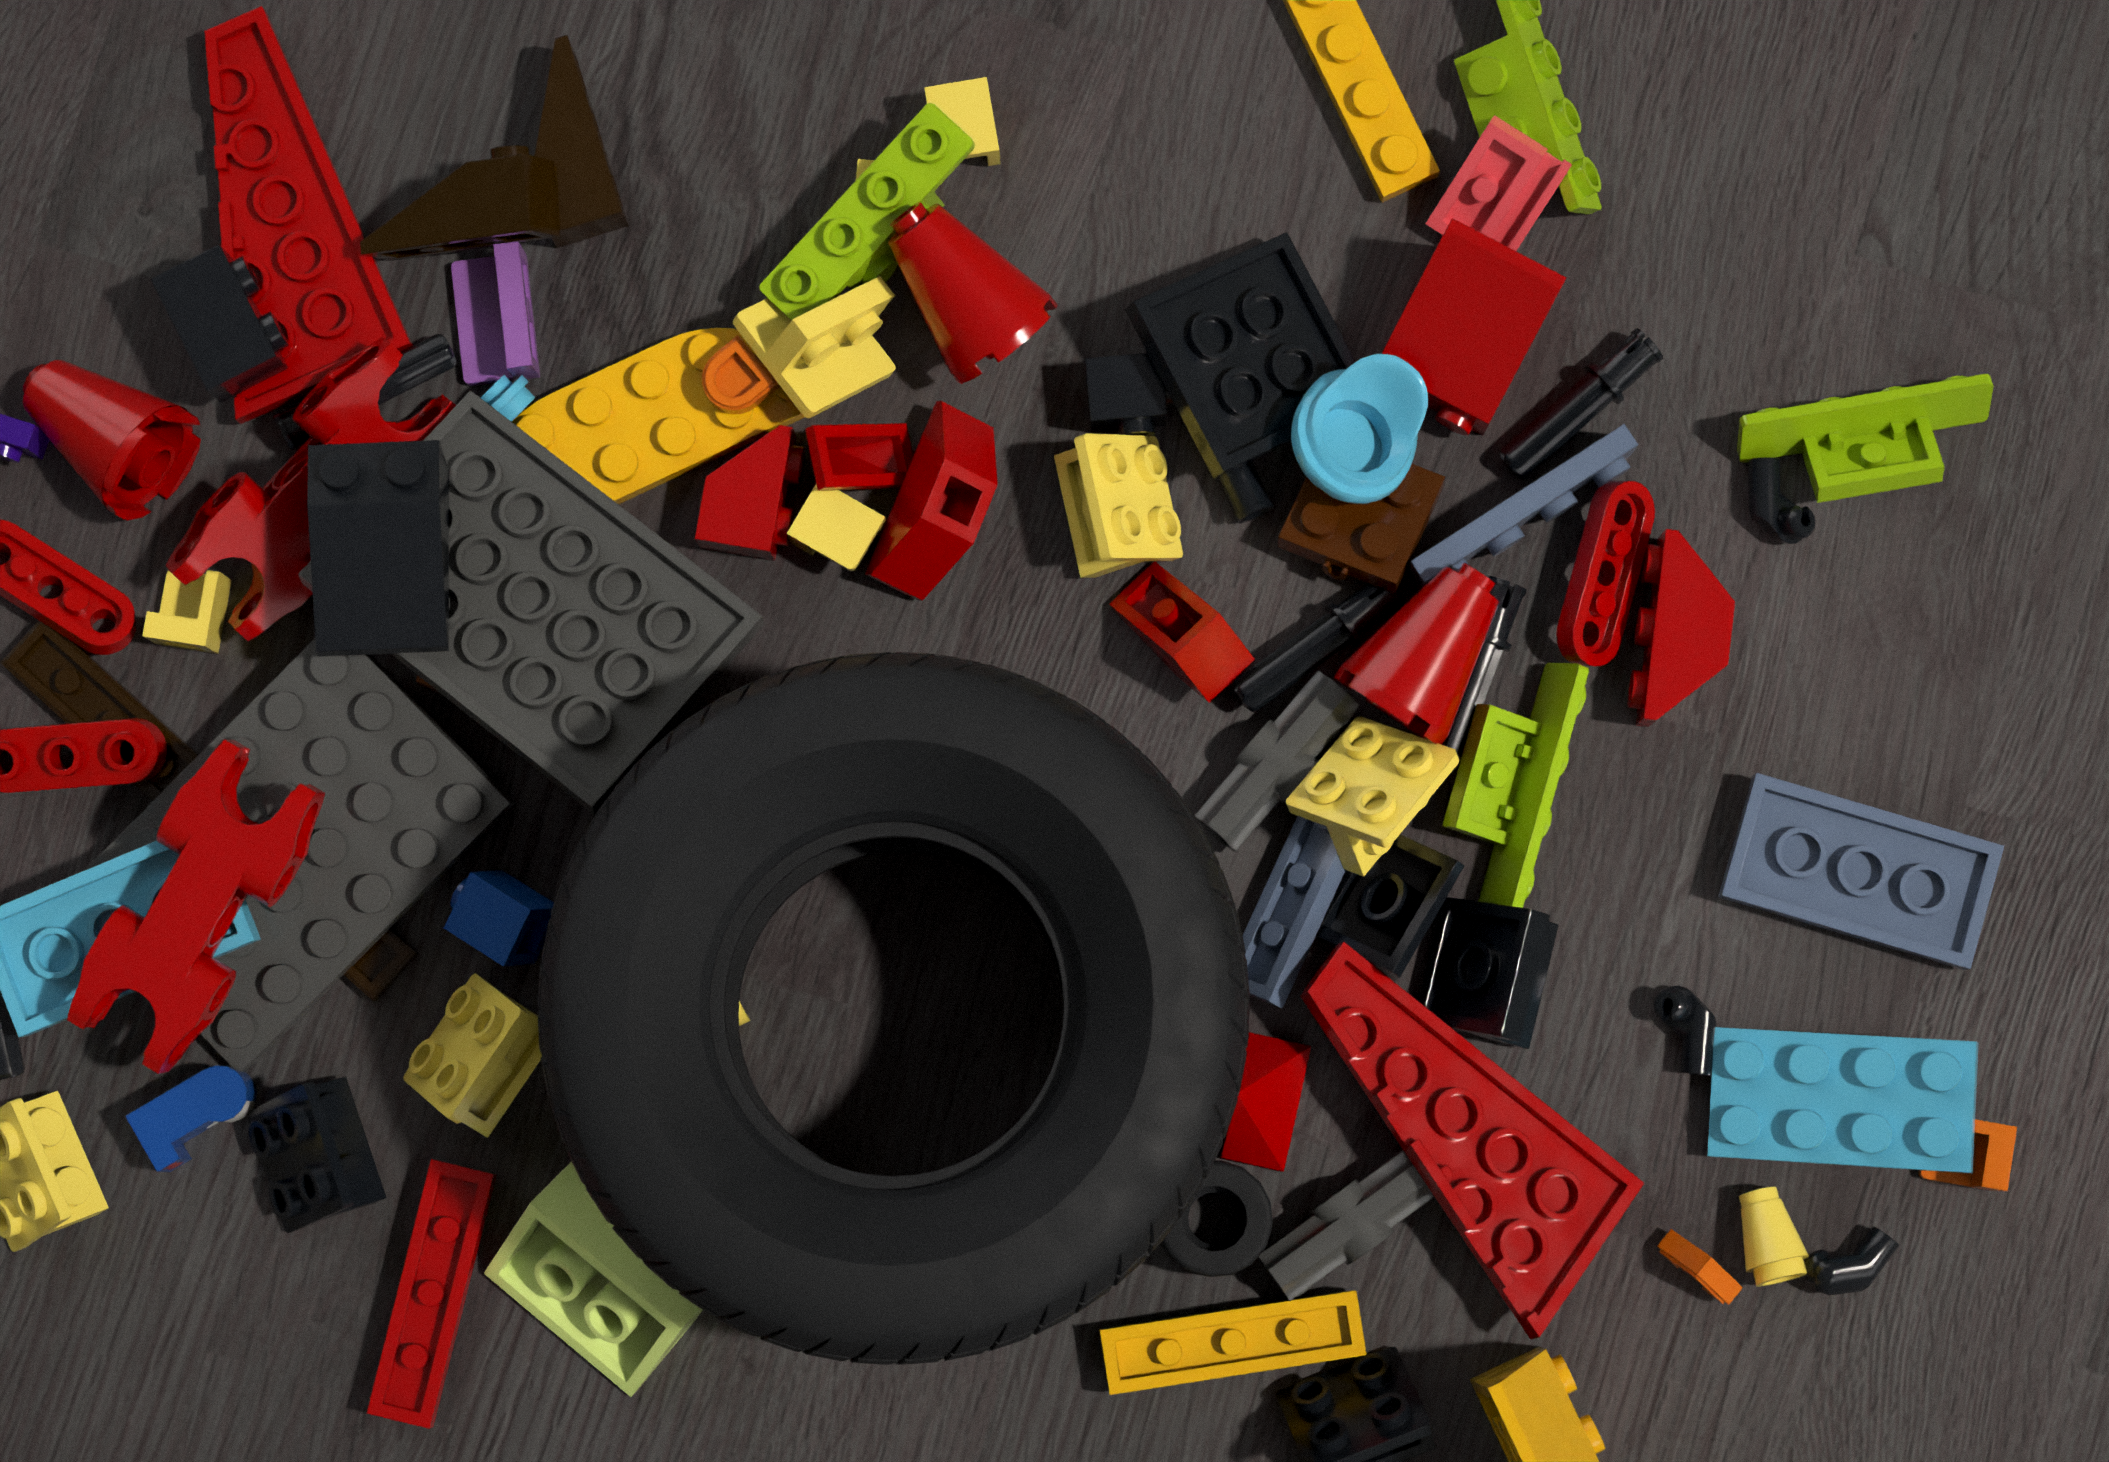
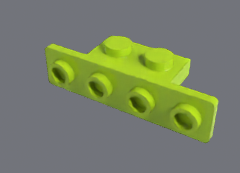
(1521, 86)
(854, 234)
(1868, 439)
(1511, 780)

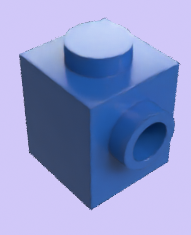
(500, 917)

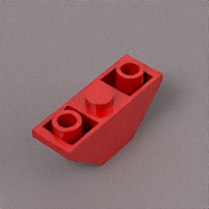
(937, 503)
(1682, 630)

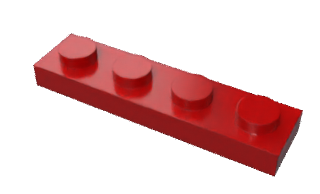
(431, 1294)

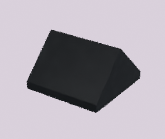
(1391, 905)

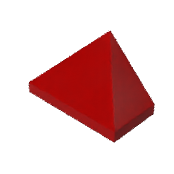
(859, 455)
(1267, 1102)

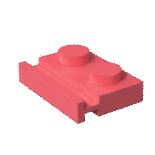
(1501, 186)

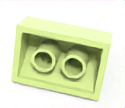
(590, 1285)

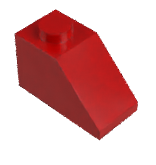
(1183, 631)

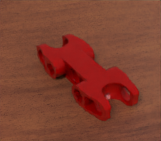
(272, 521)
(173, 946)

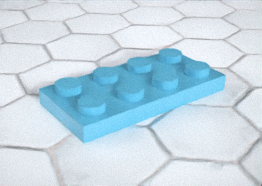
(55, 927)
(1843, 1099)

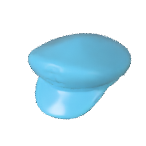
(1360, 428)

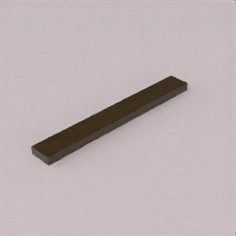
(86, 692)

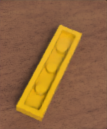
(1364, 94)
(1233, 1342)

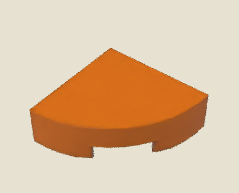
(1699, 1266)

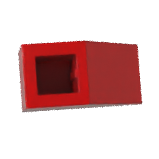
(747, 497)

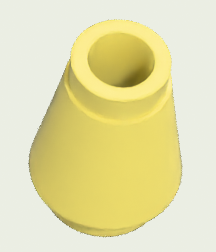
(1770, 1239)

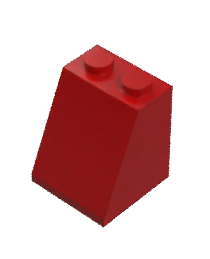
(1472, 324)

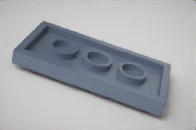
(1861, 871)

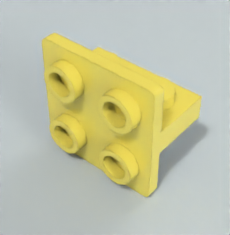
(824, 351)
(1118, 502)
(1371, 788)
(476, 1056)
(42, 1172)

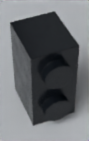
(221, 322)

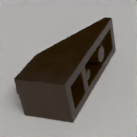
(571, 138)
(474, 208)

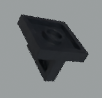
(1488, 969)

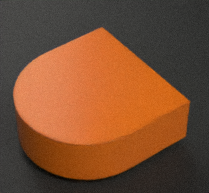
(737, 379)

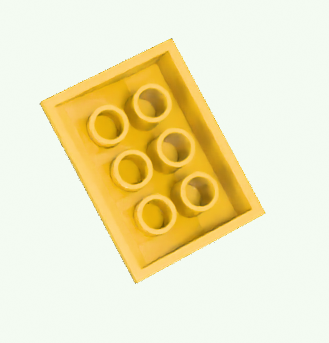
(1533, 1411)

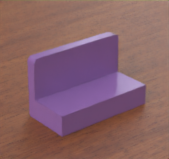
(495, 316)

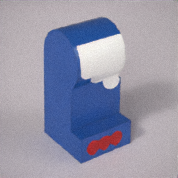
(189, 1110)

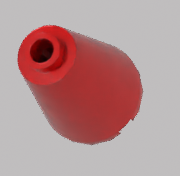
(965, 290)
(113, 435)
(1426, 653)

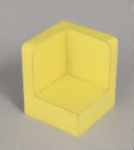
(971, 109)
(836, 527)
(190, 614)

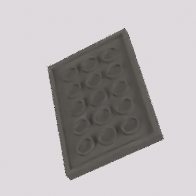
(566, 611)
(390, 825)

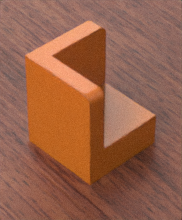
(1991, 1159)

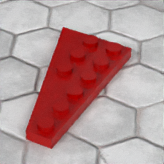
(289, 216)
(1498, 1159)

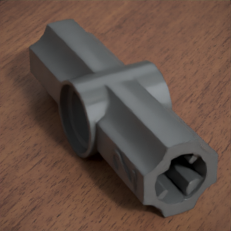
(1276, 761)
(1346, 1225)

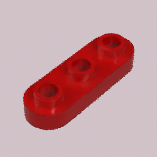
(1614, 549)
(80, 604)
(94, 750)

